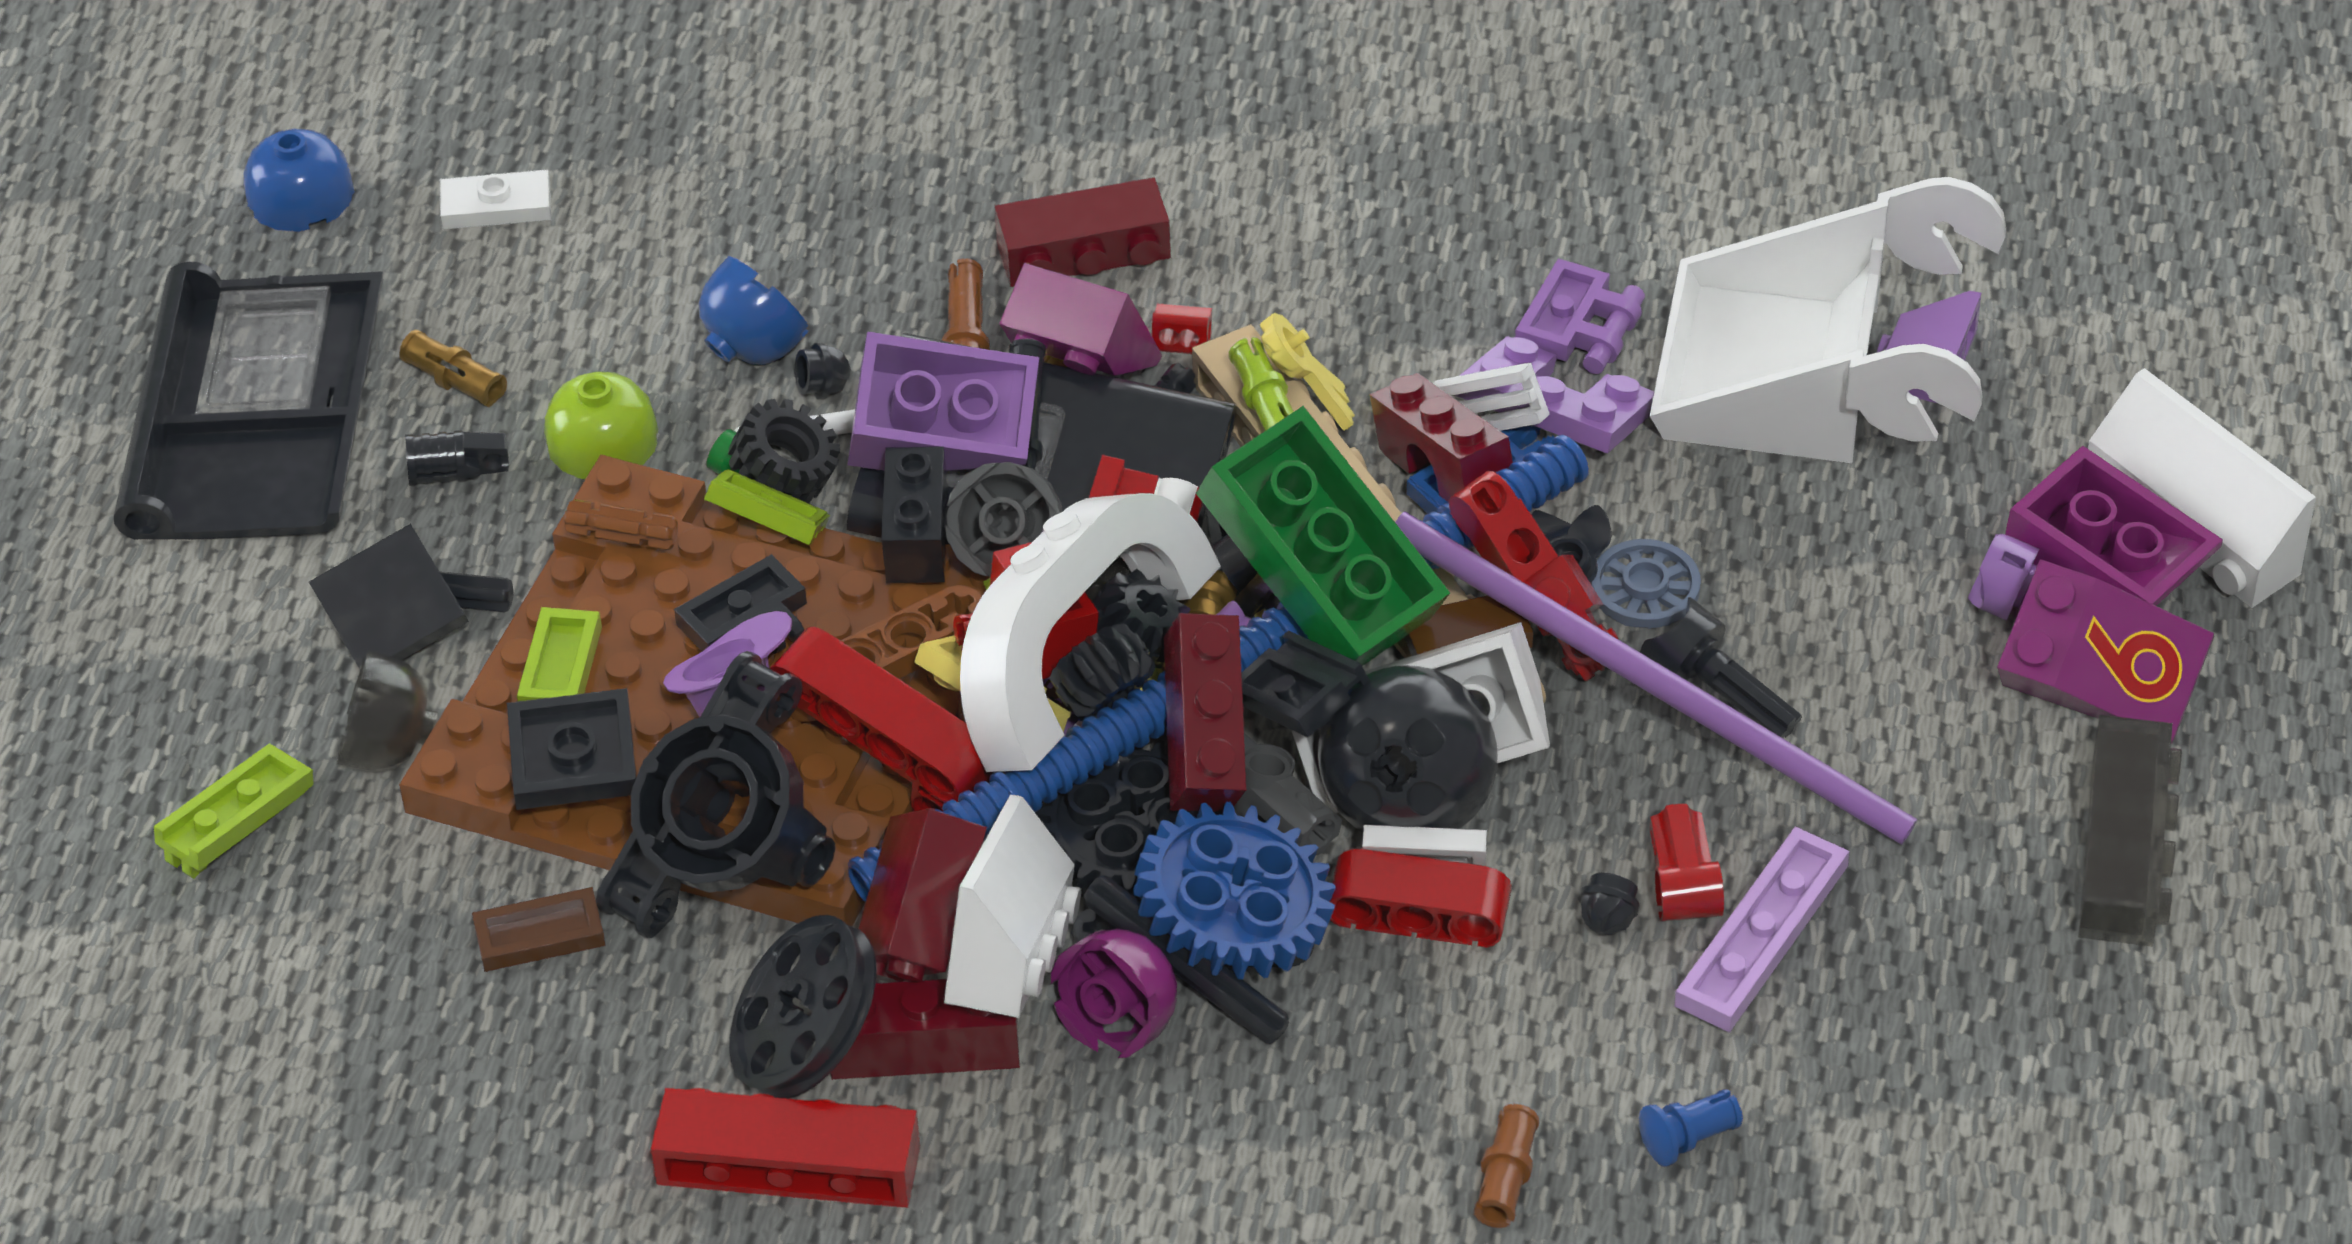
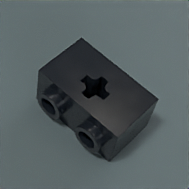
(914, 514)

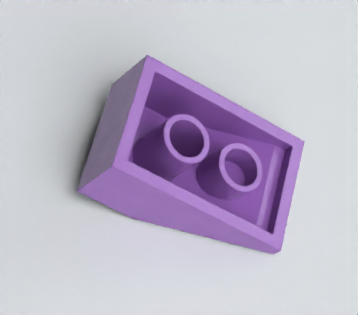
(944, 397)

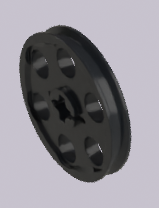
(818, 987)

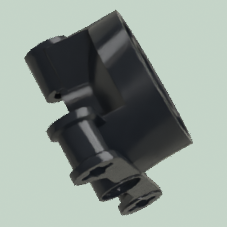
(689, 790)

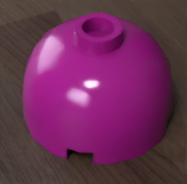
(1108, 978)

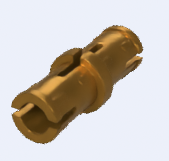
(428, 354)

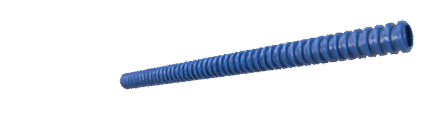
(1144, 713)

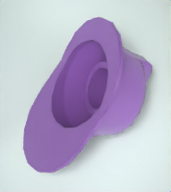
(703, 672)

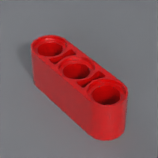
(1420, 896)

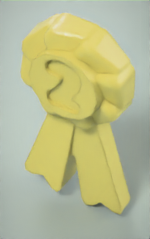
(1291, 355)

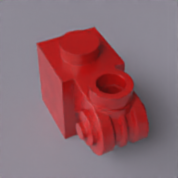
(1567, 585)

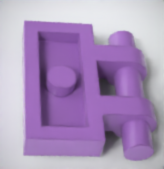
(1563, 312)

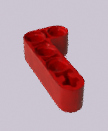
(884, 718)

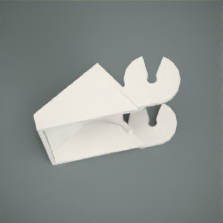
(1778, 330)

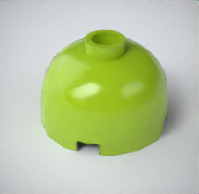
(599, 417)

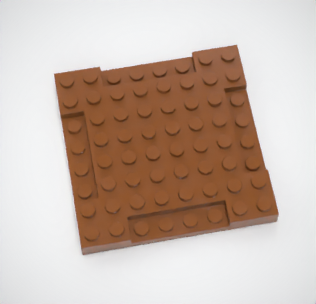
(466, 761)

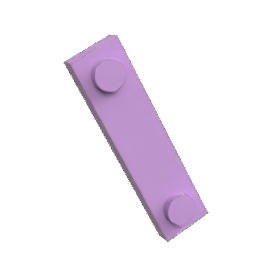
(1761, 929)

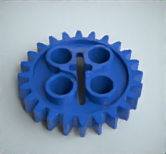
(1234, 890)

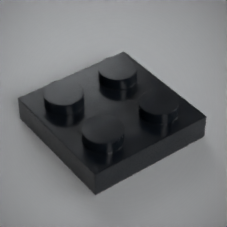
(571, 748)

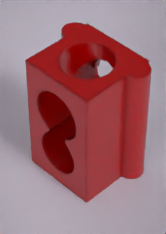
(1181, 327)

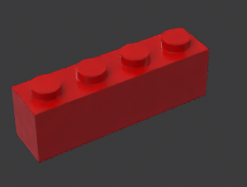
(786, 1147)

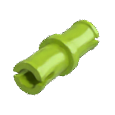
(1262, 386)

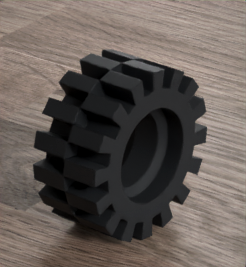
(795, 433)

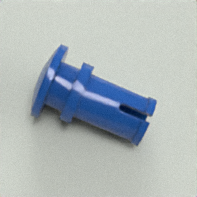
(1680, 1127)

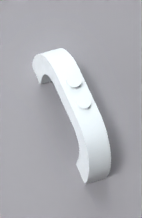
(1010, 625)

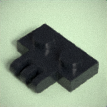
(752, 592)

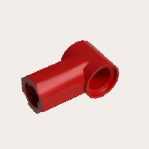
(1685, 876)

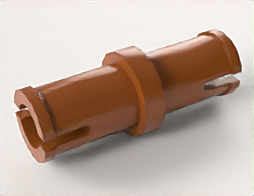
(1506, 1166)

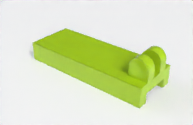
(231, 809)

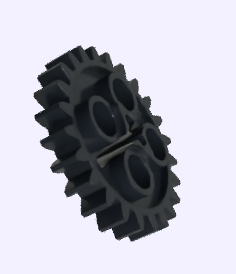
(1111, 816)

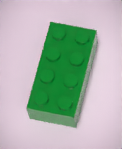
(1322, 540)

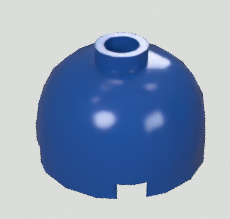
(297, 180)
(747, 317)

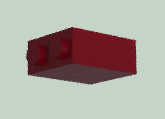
(917, 892)

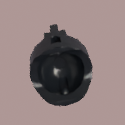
(1693, 650)

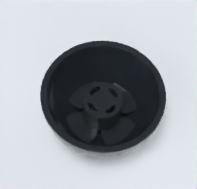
(1432, 730)

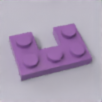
(1594, 419)

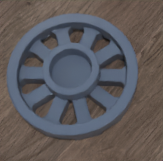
(1646, 583)

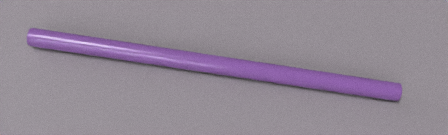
(1658, 680)

